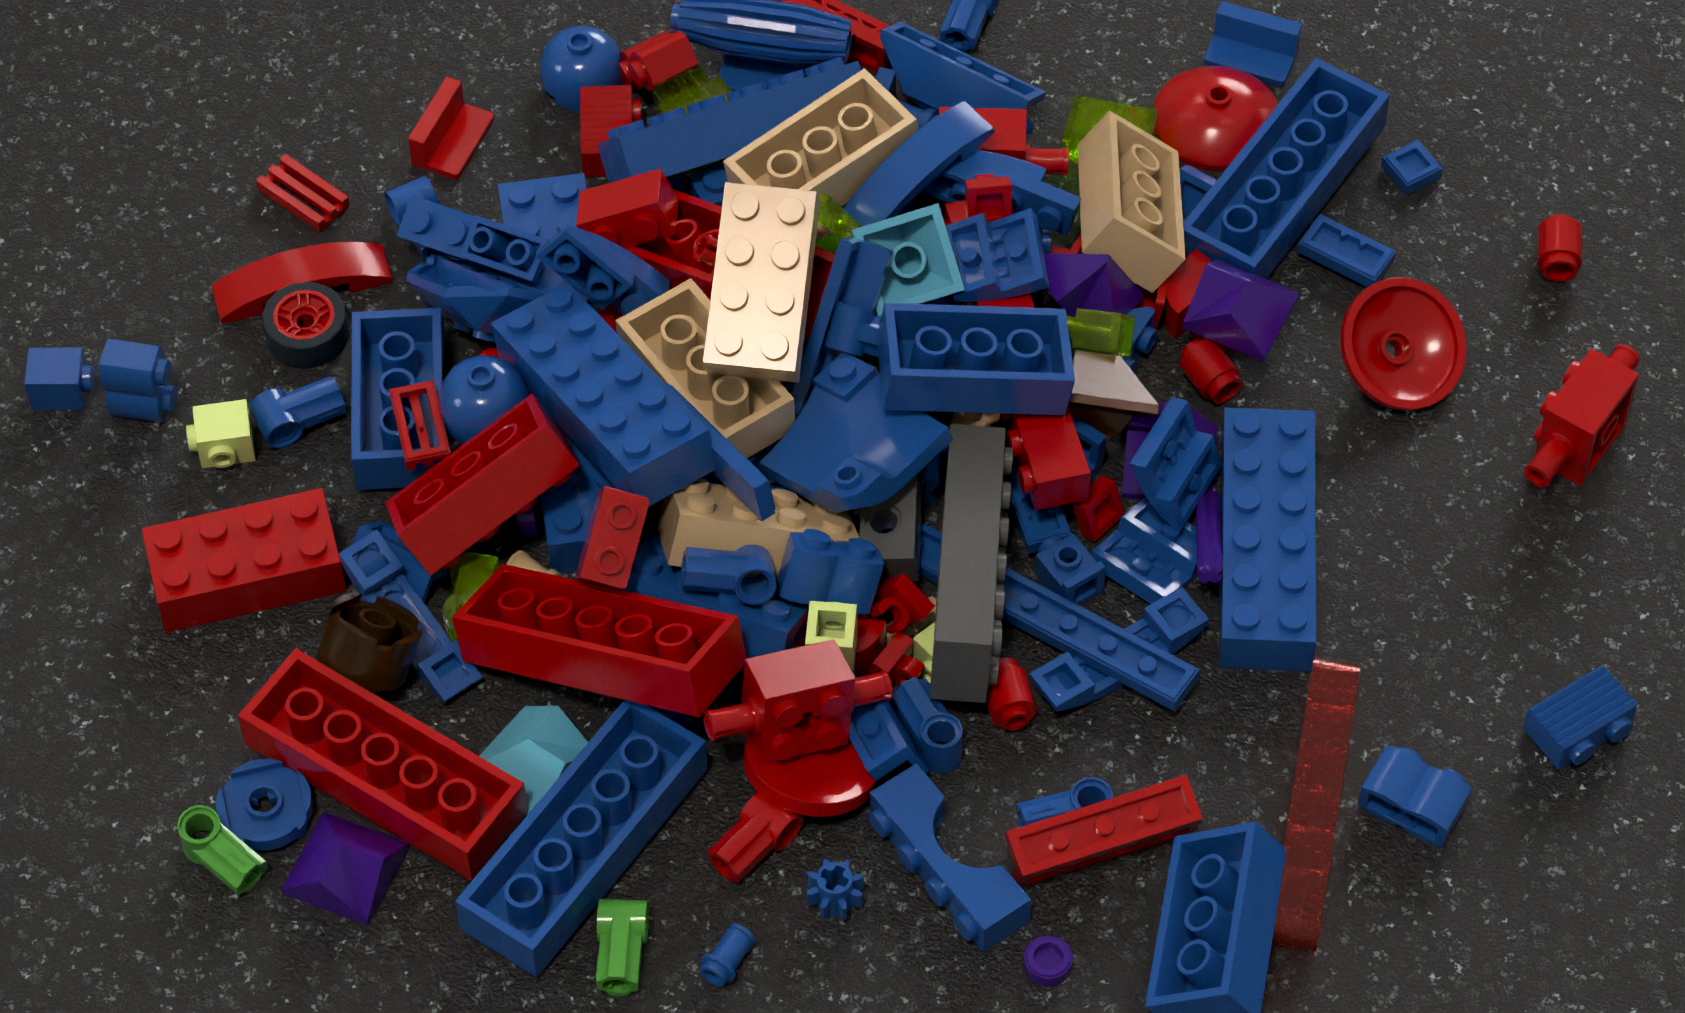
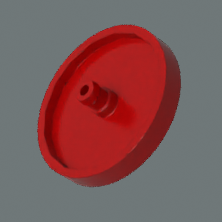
(813, 783)

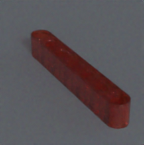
(1315, 802)

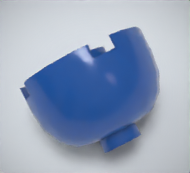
(578, 59)
(478, 394)

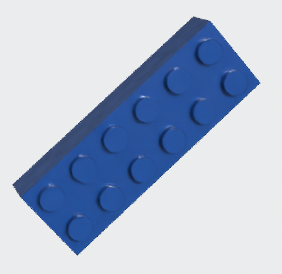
(714, 126)
(1287, 170)
(604, 395)
(1268, 540)
(581, 836)

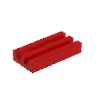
(317, 190)
(426, 453)

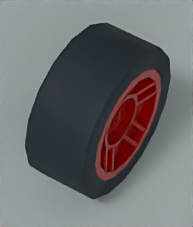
(319, 313)

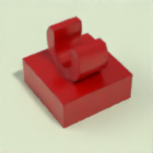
(988, 196)
(1100, 510)
(902, 601)
(898, 660)

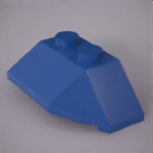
(946, 76)
(469, 293)

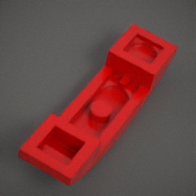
(331, 264)

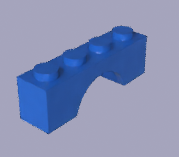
(983, 901)

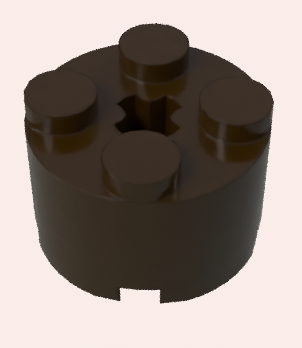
(370, 642)

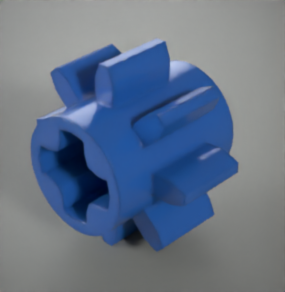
(834, 889)

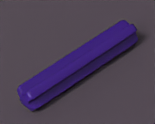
(1209, 538)

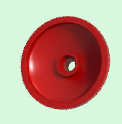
(1211, 114)
(1425, 340)

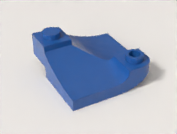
(848, 448)

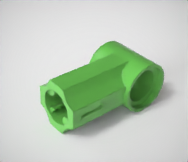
(221, 851)
(621, 932)

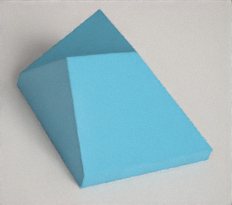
(922, 257)
(536, 749)

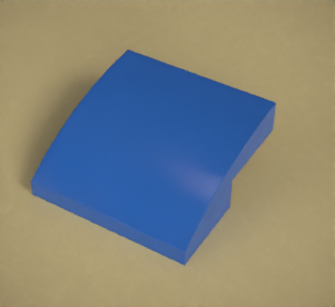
(998, 256)
(1175, 464)
(1149, 554)

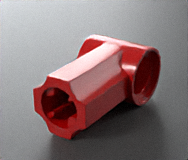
(757, 832)

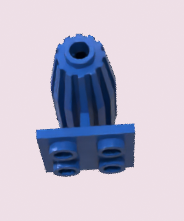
(762, 36)

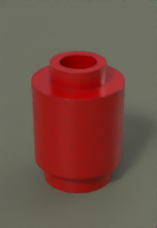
(1559, 247)
(1210, 370)
(1011, 700)

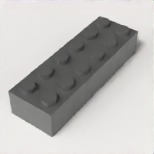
(971, 564)

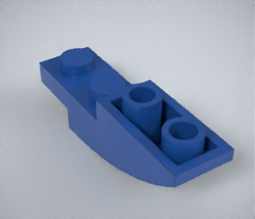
(1051, 205)
(472, 239)
(602, 270)

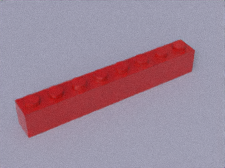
(1046, 445)

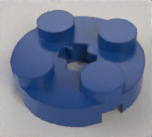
(272, 828)

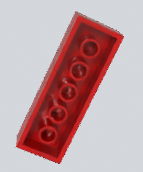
(600, 639)
(384, 764)

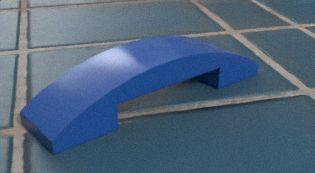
(918, 162)
(1165, 623)
(437, 659)

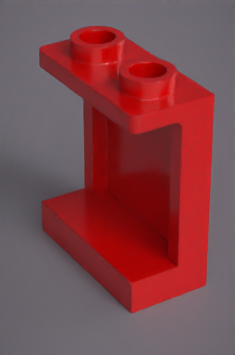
(612, 538)

